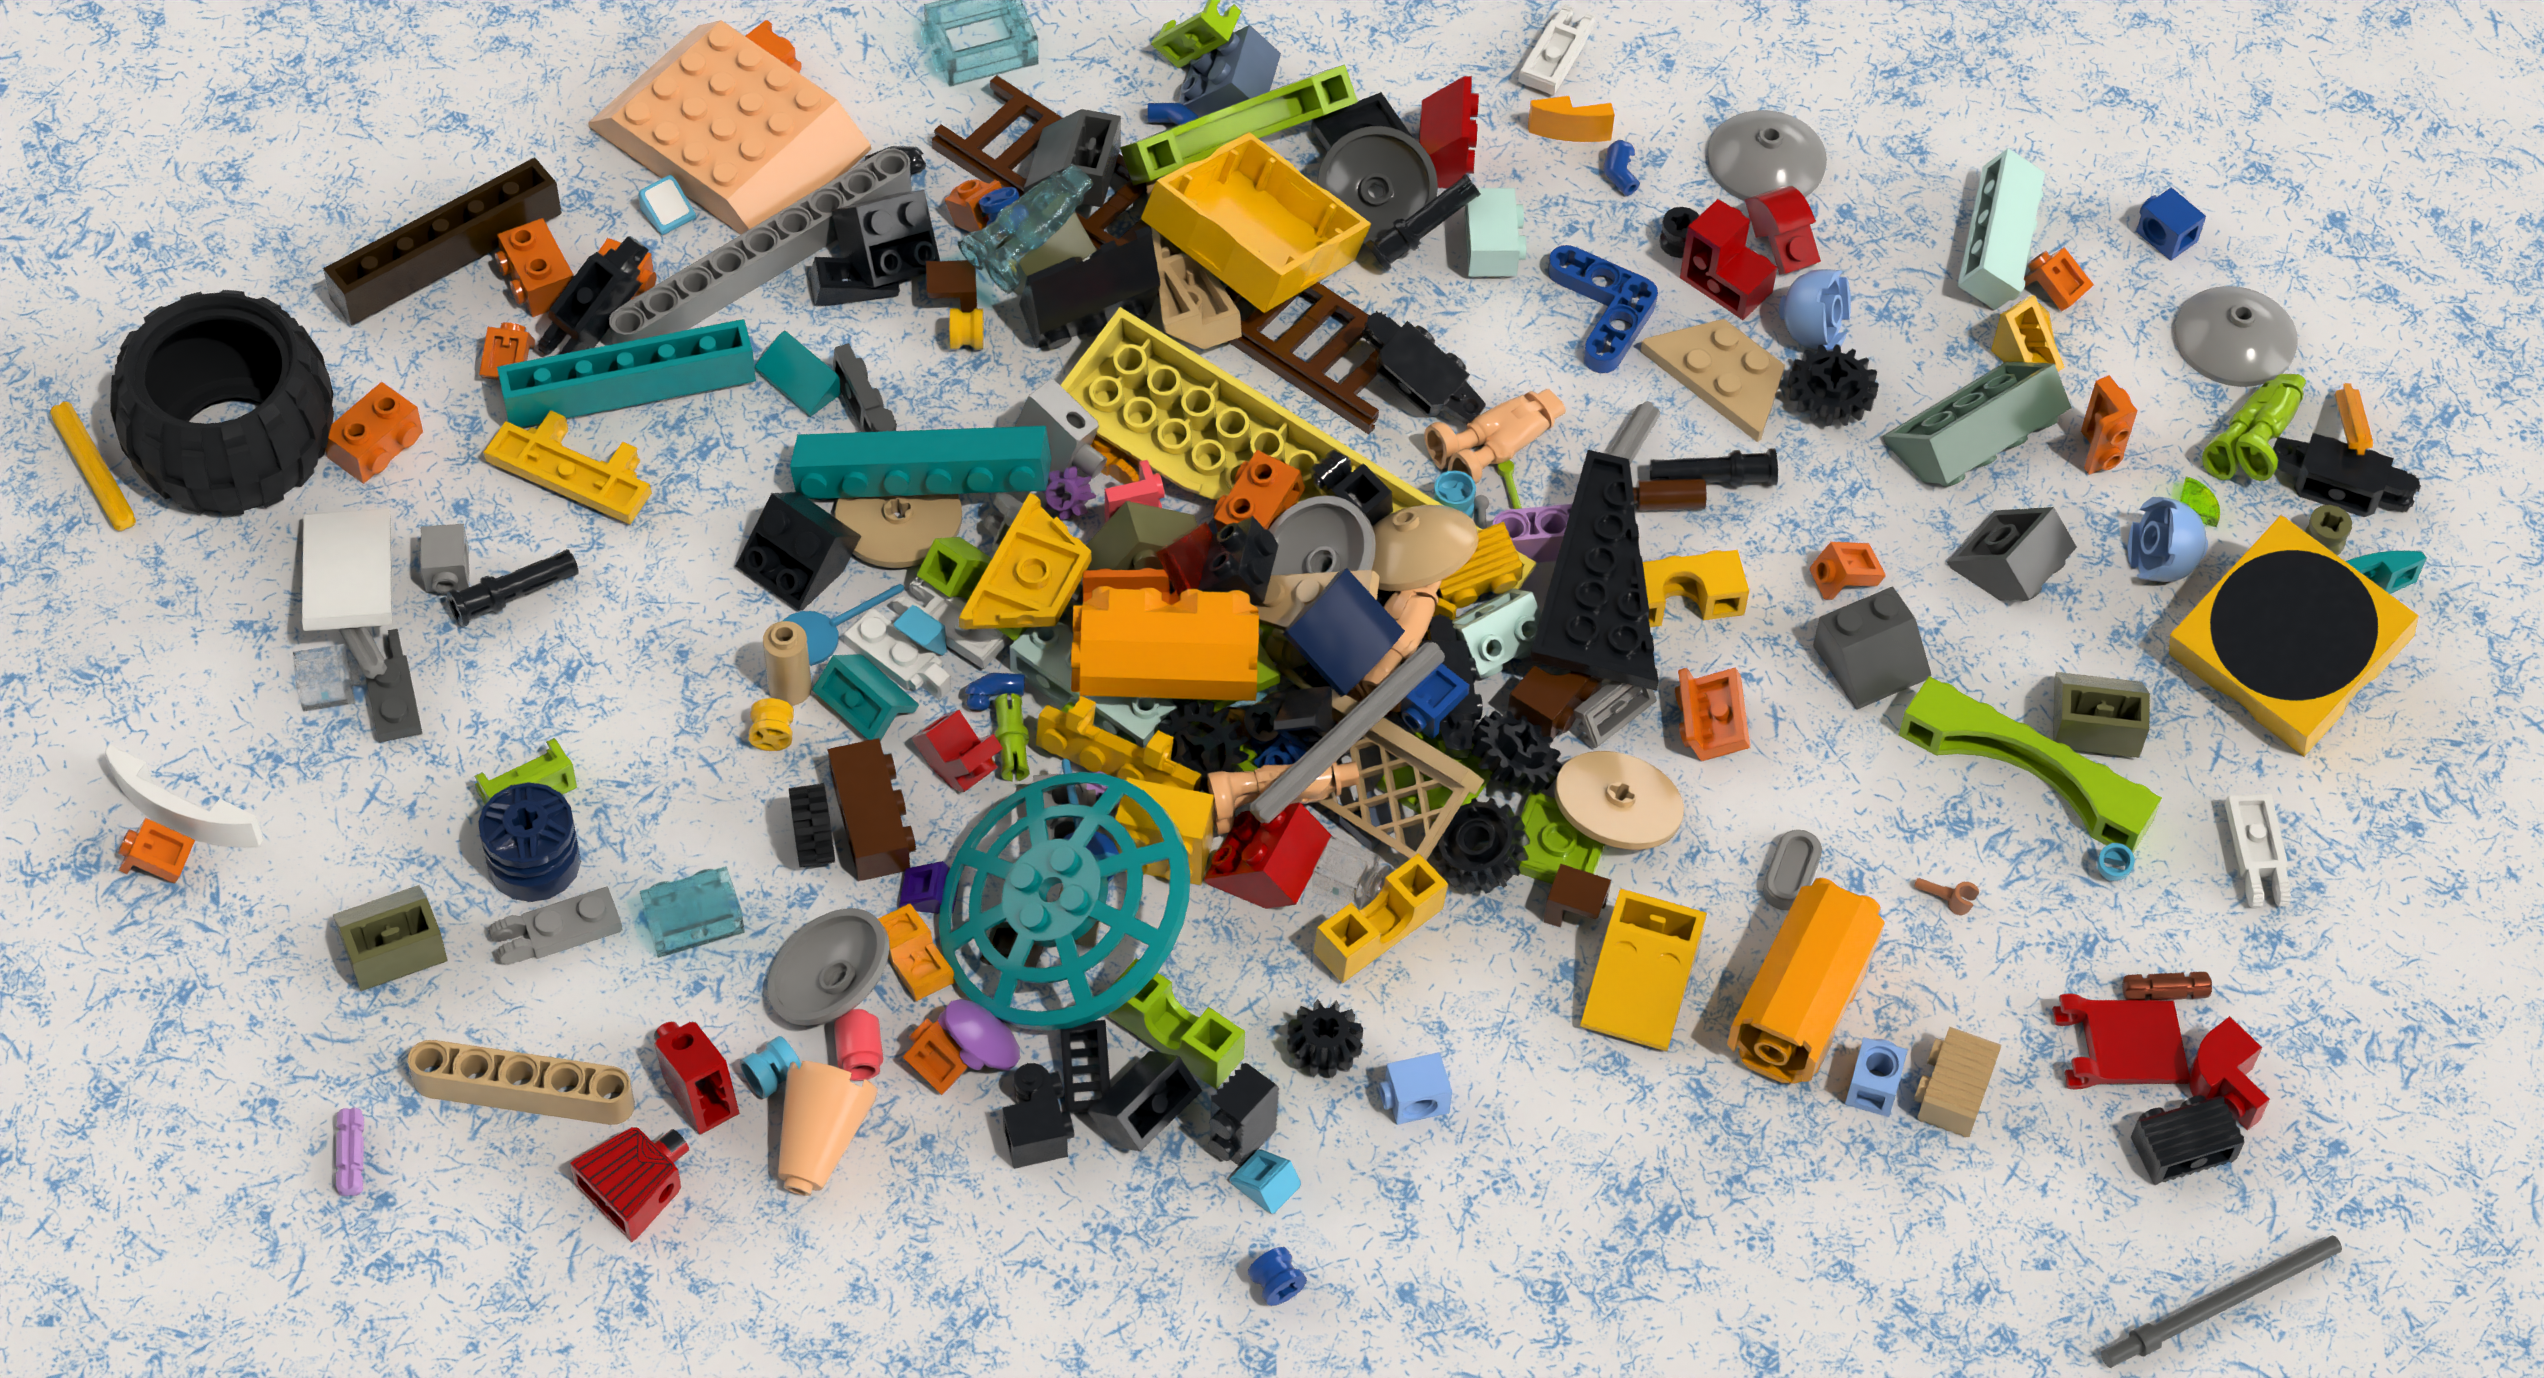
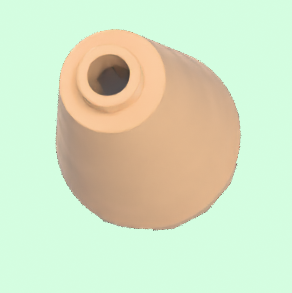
(819, 1123)

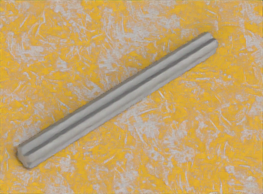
(1347, 732)

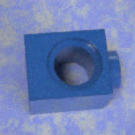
(2170, 223)

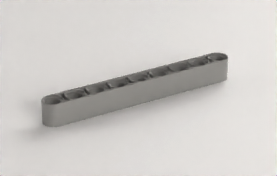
(757, 253)

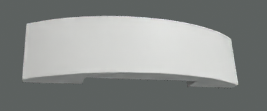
(220, 826)

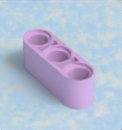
(1532, 529)

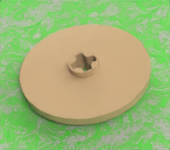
(904, 540)
(1647, 805)

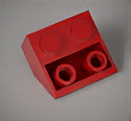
(1449, 131)
(1269, 860)

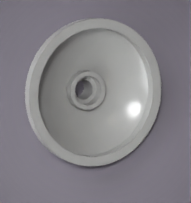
(1764, 153)
(2235, 336)
(1323, 534)
(828, 967)

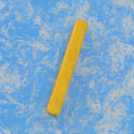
(93, 466)

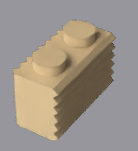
(1958, 1081)

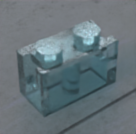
(692, 911)

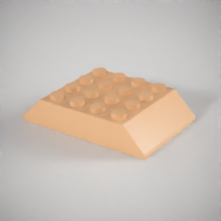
(732, 127)

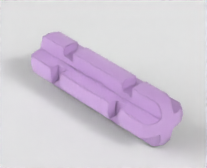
(349, 1152)

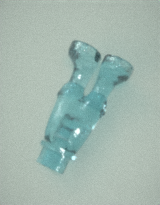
(1034, 219)

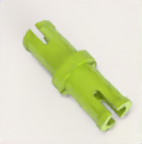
(1012, 737)

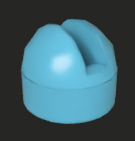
(2117, 855)

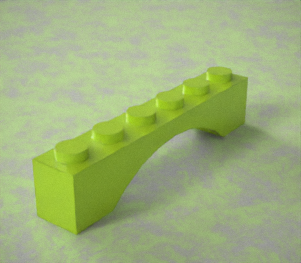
(1259, 115)
(1954, 723)

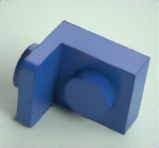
(1433, 700)

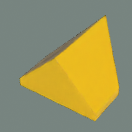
(2026, 335)

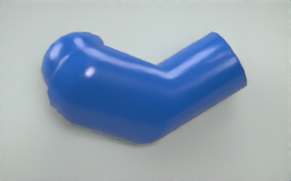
(1169, 113)
(1616, 166)

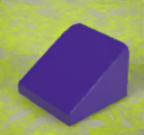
(925, 886)

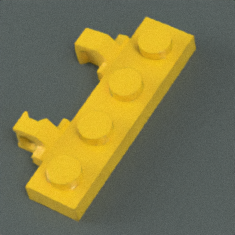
(545, 461)
(1077, 739)

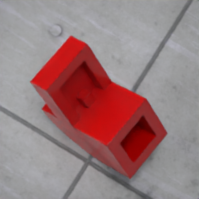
(1786, 220)
(956, 751)
(2221, 1070)

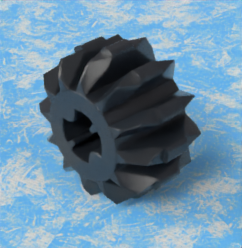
(1324, 1038)

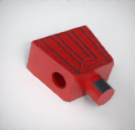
(687, 1057)
(631, 1177)

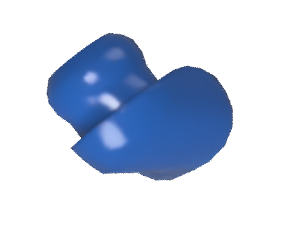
(993, 683)

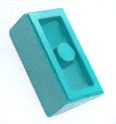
(798, 374)

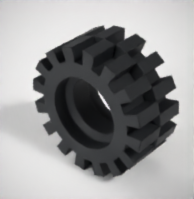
(811, 825)

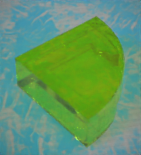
(2201, 501)

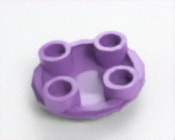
(980, 1035)

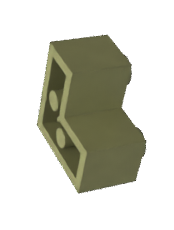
(1135, 535)

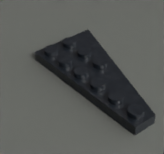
(1598, 592)

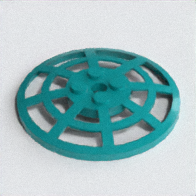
(1075, 910)

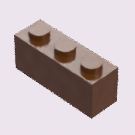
(871, 809)

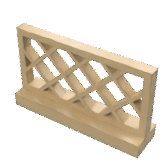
(1425, 761)

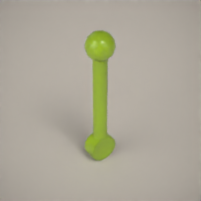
(1506, 470)

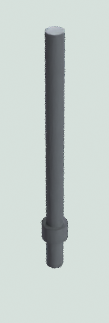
(2150, 1337)

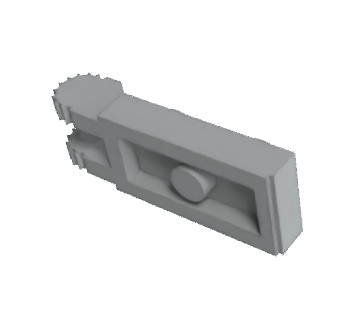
(557, 926)

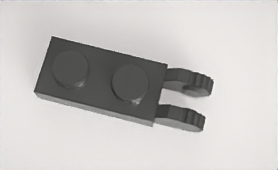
(862, 400)
(394, 697)

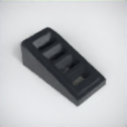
(830, 289)
(1087, 1032)

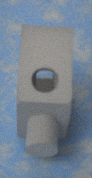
(1068, 428)

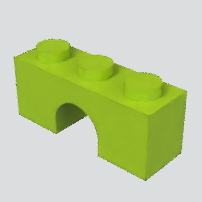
(956, 569)
(1206, 1043)

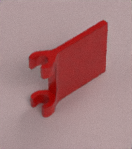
(2124, 1042)

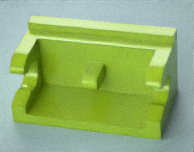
(1197, 34)
(549, 769)

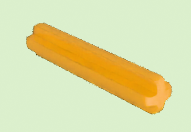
(2353, 419)

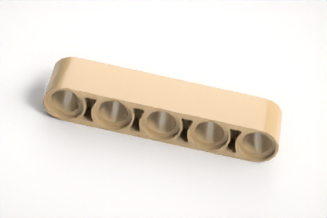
(537, 1096)

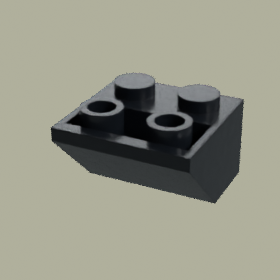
(887, 237)
(797, 549)

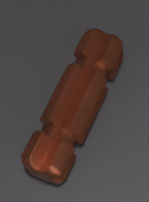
(2167, 986)

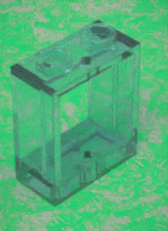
(985, 59)

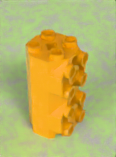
(1150, 649)
(1806, 982)

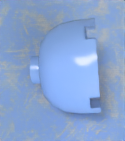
(1816, 308)
(2166, 541)

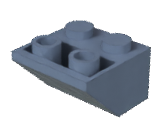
(1230, 73)

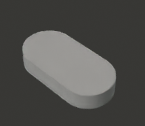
(1791, 868)

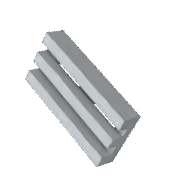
(1611, 699)

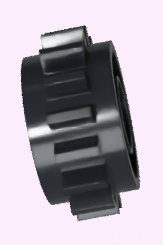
(1493, 863)

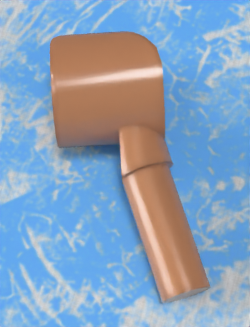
(1953, 896)

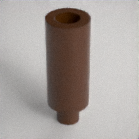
(1670, 494)

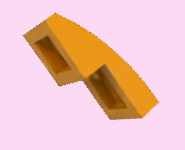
(1560, 121)
(915, 954)

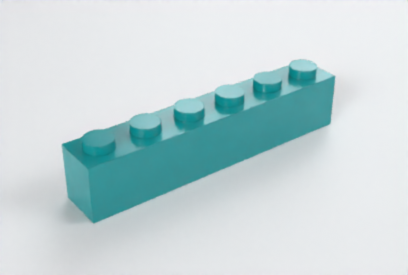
(628, 373)
(921, 462)

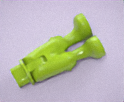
(2251, 428)

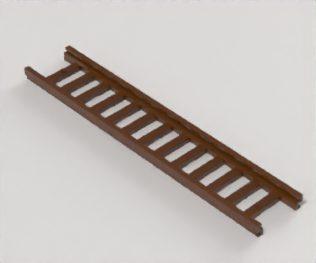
(1273, 355)

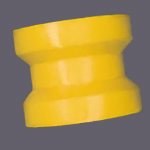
(966, 328)
(771, 724)

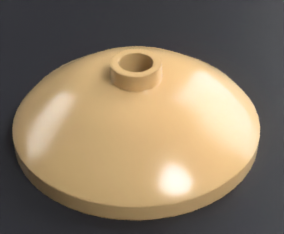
(1422, 546)

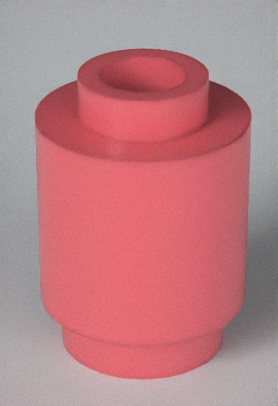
(859, 1044)

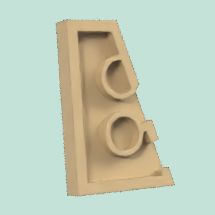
(1291, 592)

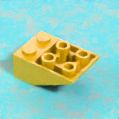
(1643, 969)

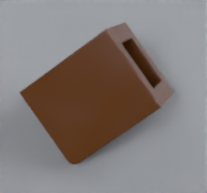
(953, 280)
(1576, 892)

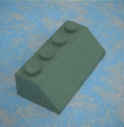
(1980, 421)

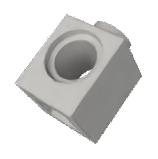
(444, 558)

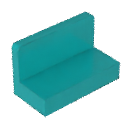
(862, 694)

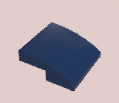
(1343, 632)

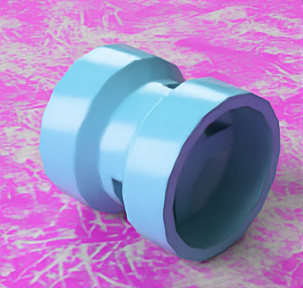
(1456, 491)
(769, 1067)

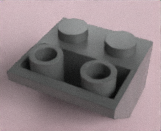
(1083, 139)

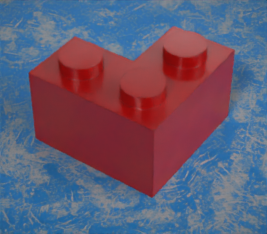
(1722, 264)

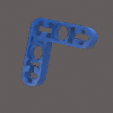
(1616, 296)

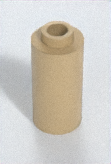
(787, 662)

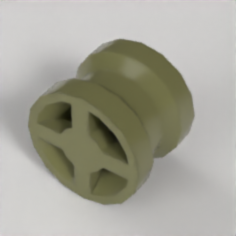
(2330, 527)

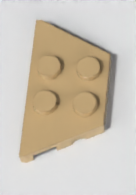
(1722, 370)

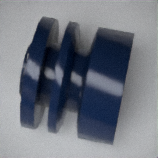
(529, 842)

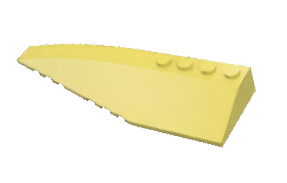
(1199, 420)

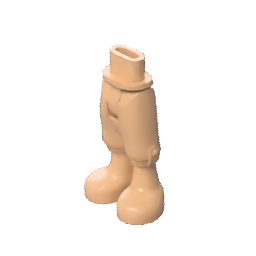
(1499, 430)
(1413, 612)
(1240, 788)

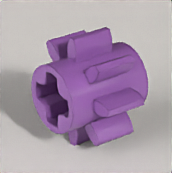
(1072, 483)

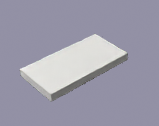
(347, 570)

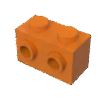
(534, 265)
(373, 432)
(1261, 490)

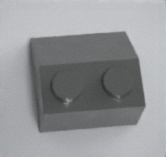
(2014, 552)
(1872, 647)

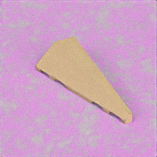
(1192, 297)

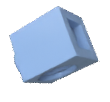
(1416, 1088)
(1871, 1091)

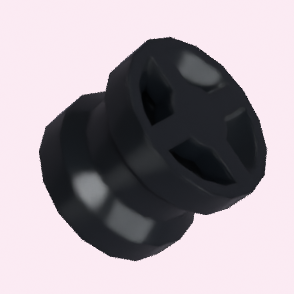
(1671, 239)

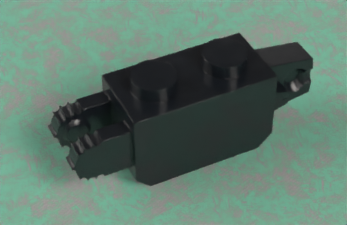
(592, 296)
(1421, 369)
(2338, 477)
(1457, 726)

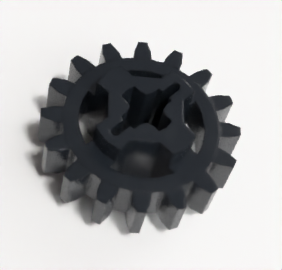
(1852, 388)
(1190, 732)
(1515, 752)

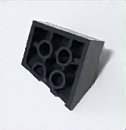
(1086, 294)

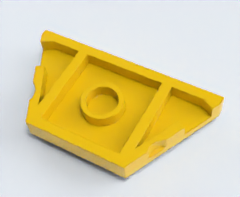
(1029, 574)

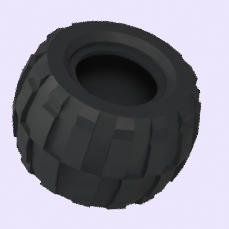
(216, 351)

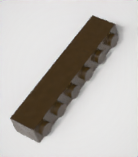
(440, 241)

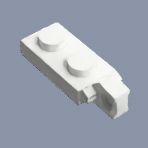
(897, 654)

